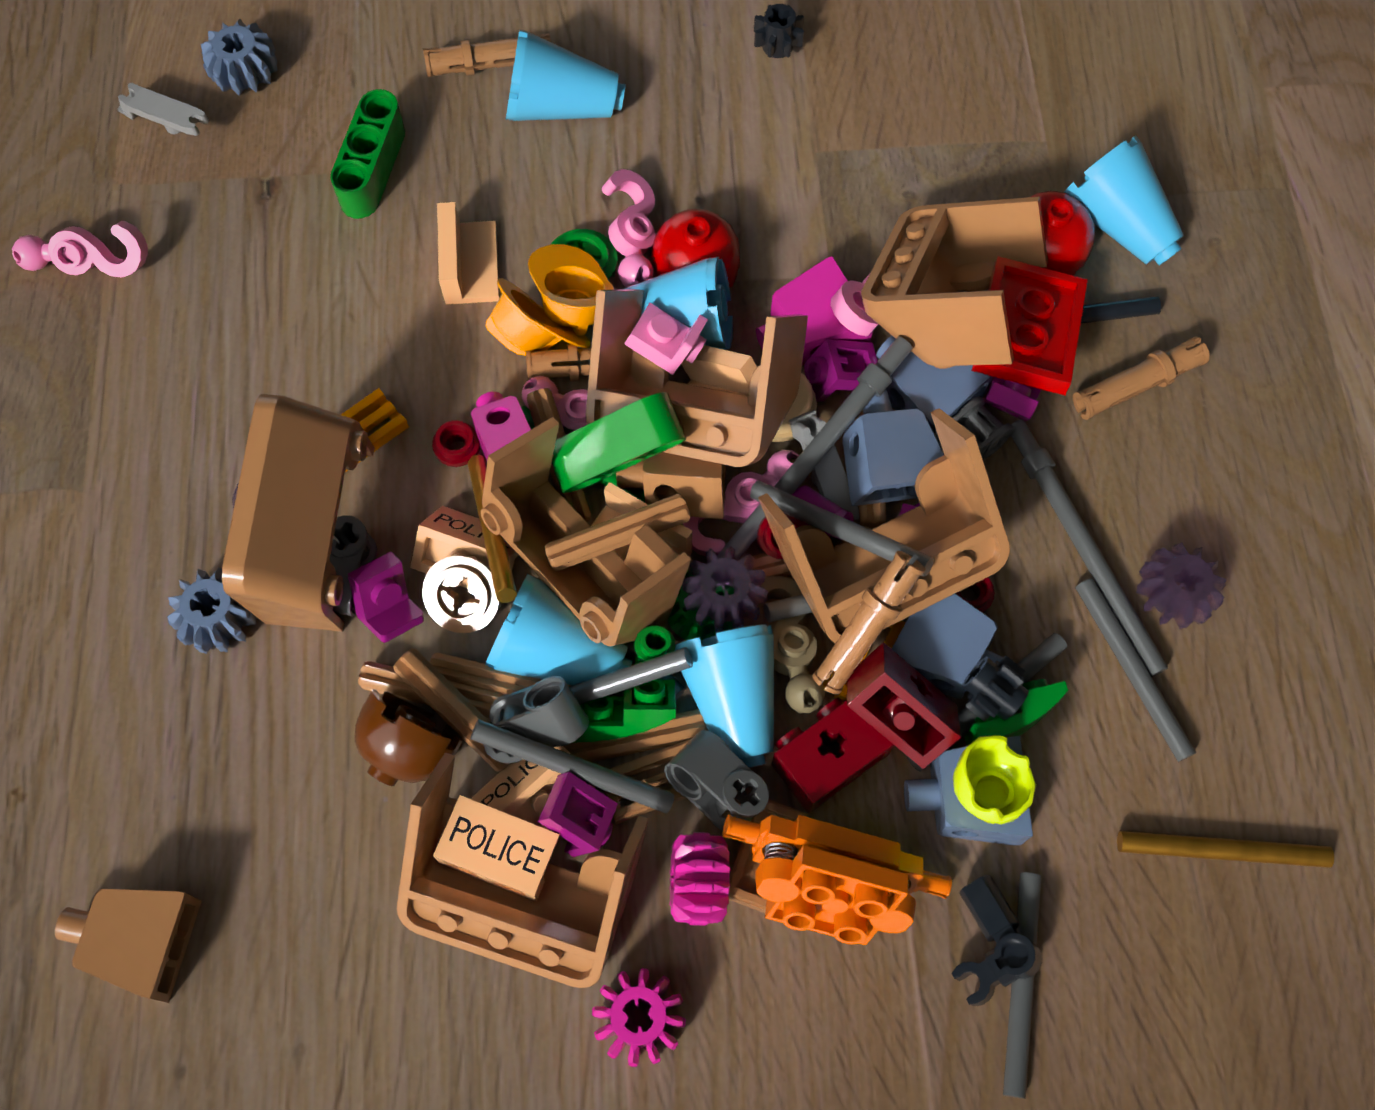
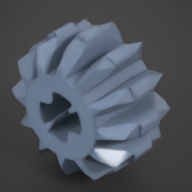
(239, 57)
(195, 604)

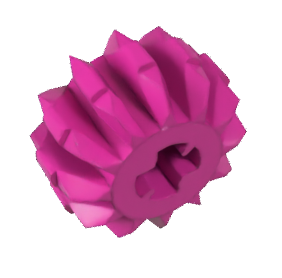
(699, 879)
(620, 1020)

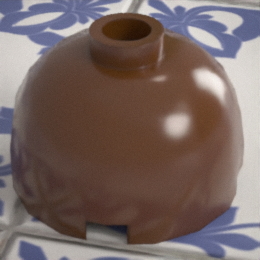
(401, 739)

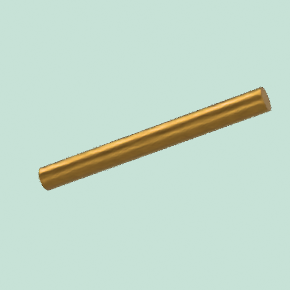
(494, 544)
(1225, 849)

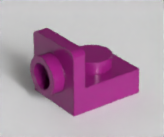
(837, 366)
(1012, 398)
(383, 598)
(578, 814)

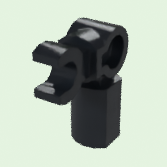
(1014, 954)

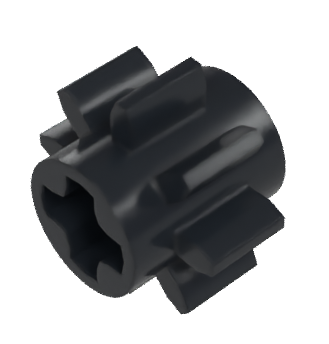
(778, 30)
(995, 688)

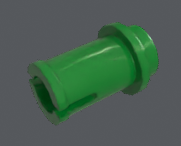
(653, 637)

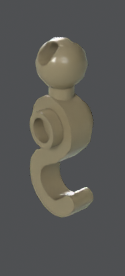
(794, 650)

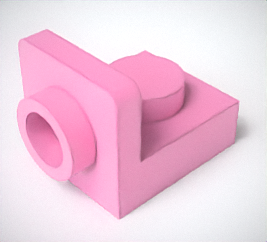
(666, 339)

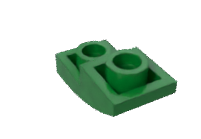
(1034, 708)
(635, 712)

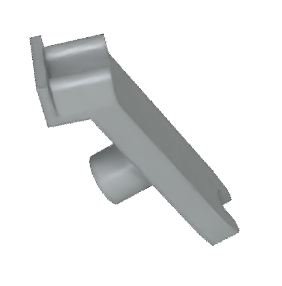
(164, 110)
(829, 472)

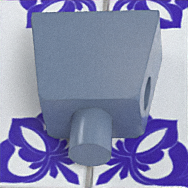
(932, 388)
(887, 452)
(947, 643)
(950, 814)

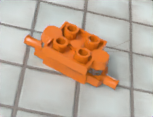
(834, 877)

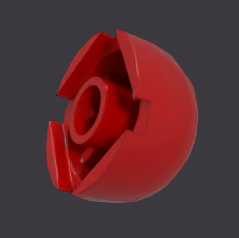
(1067, 231)
(694, 237)

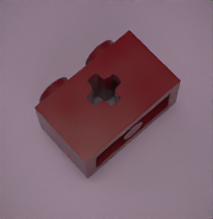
(903, 706)
(820, 777)

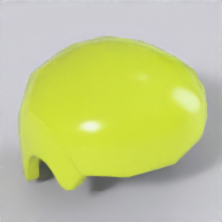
(993, 780)

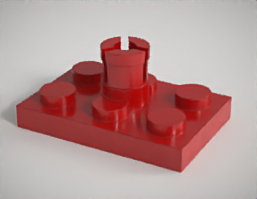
(1043, 324)

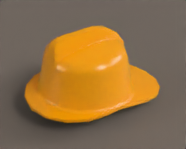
(568, 284)
(524, 325)

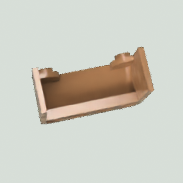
(950, 250)
(715, 422)
(289, 513)
(531, 513)
(953, 525)
(557, 937)

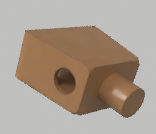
(669, 474)
(132, 938)

